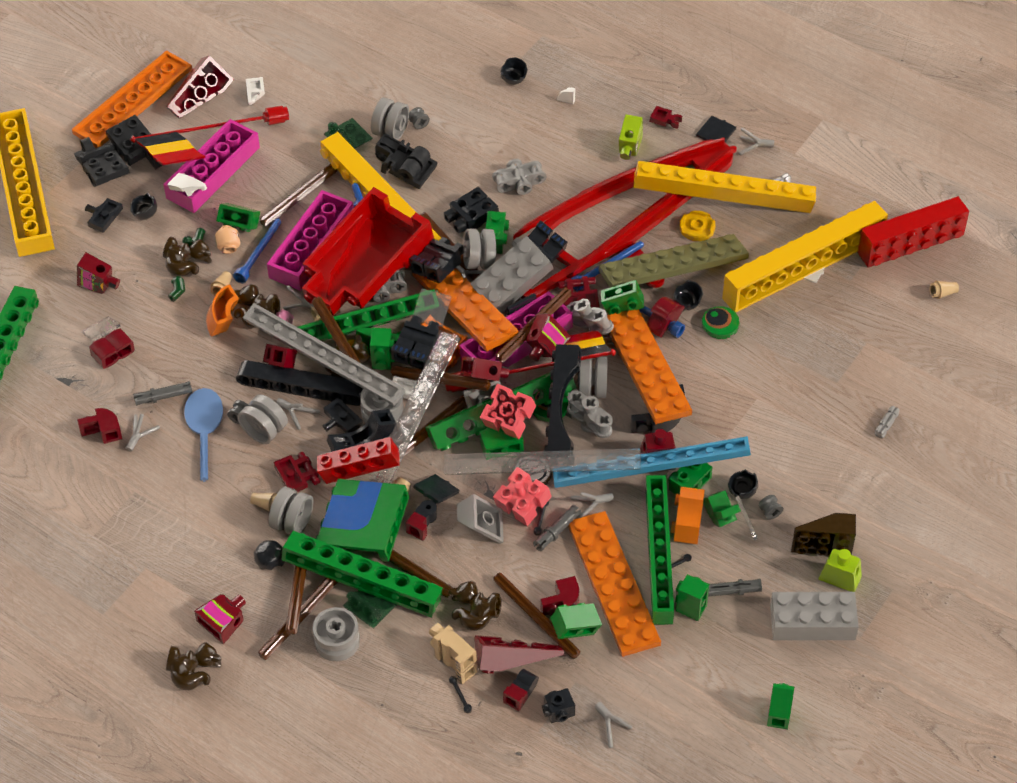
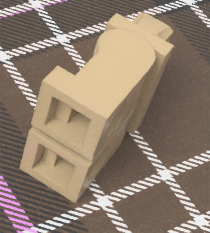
(454, 652)

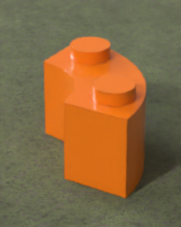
(219, 312)
(689, 515)

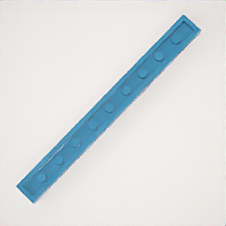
(663, 460)

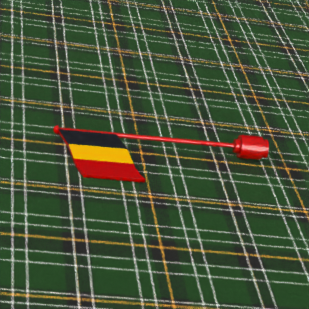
(174, 148)
(590, 343)

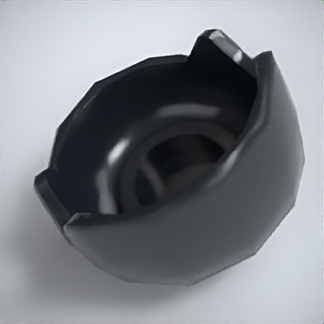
(513, 70)
(143, 206)
(688, 294)
(743, 484)
(268, 554)

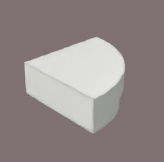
(567, 96)

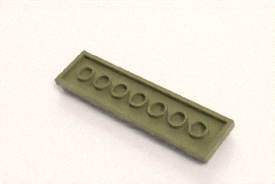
(674, 261)

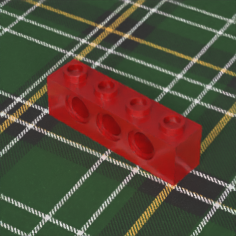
(358, 460)

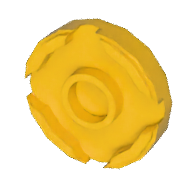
(697, 226)

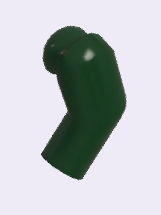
(200, 232)
(179, 288)

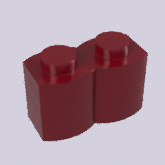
(111, 348)

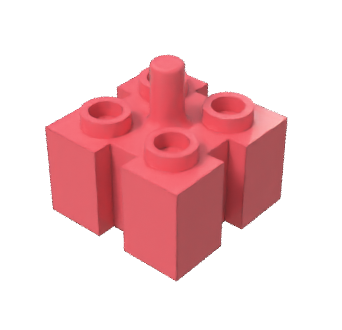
(508, 411)
(522, 496)

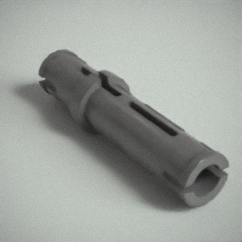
(154, 395)
(551, 533)
(737, 587)

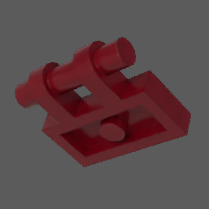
(591, 295)
(291, 475)

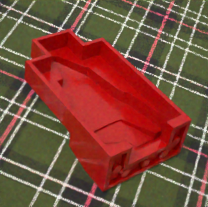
(364, 252)

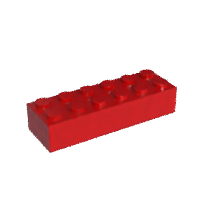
(913, 231)

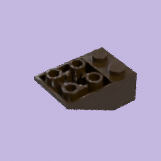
(825, 534)

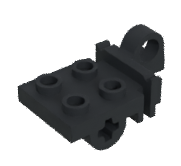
(121, 139)
(404, 162)
(100, 163)

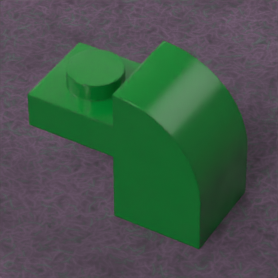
(720, 508)

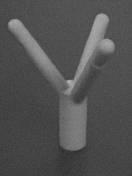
(758, 142)
(464, 273)
(304, 302)
(291, 407)
(136, 435)
(596, 499)
(608, 717)

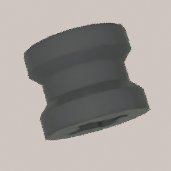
(418, 118)
(237, 408)
(771, 507)

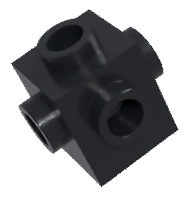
(558, 706)

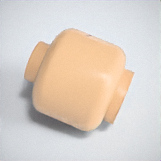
(227, 239)

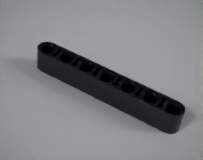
(298, 382)

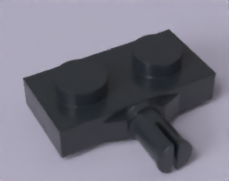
(103, 214)
(341, 417)

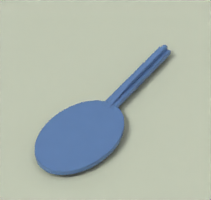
(203, 416)

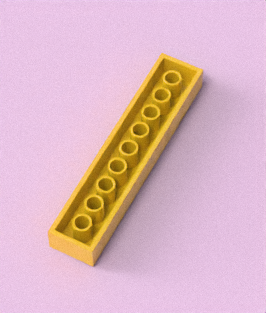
(23, 185)
(799, 258)

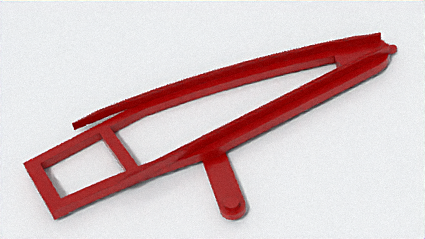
(705, 155)

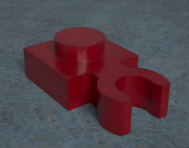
(664, 116)

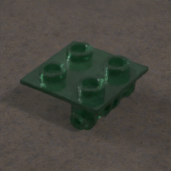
(350, 131)
(368, 607)

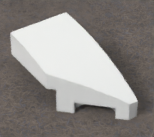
(255, 89)
(186, 183)

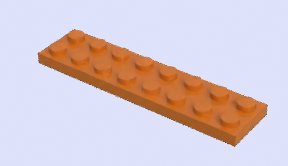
(133, 97)
(472, 310)
(648, 367)
(614, 584)

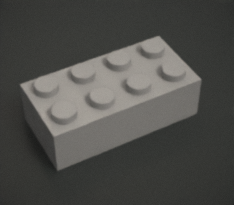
(513, 274)
(814, 616)

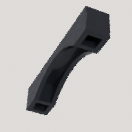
(566, 364)

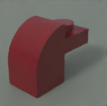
(664, 312)
(280, 356)
(104, 422)
(567, 594)

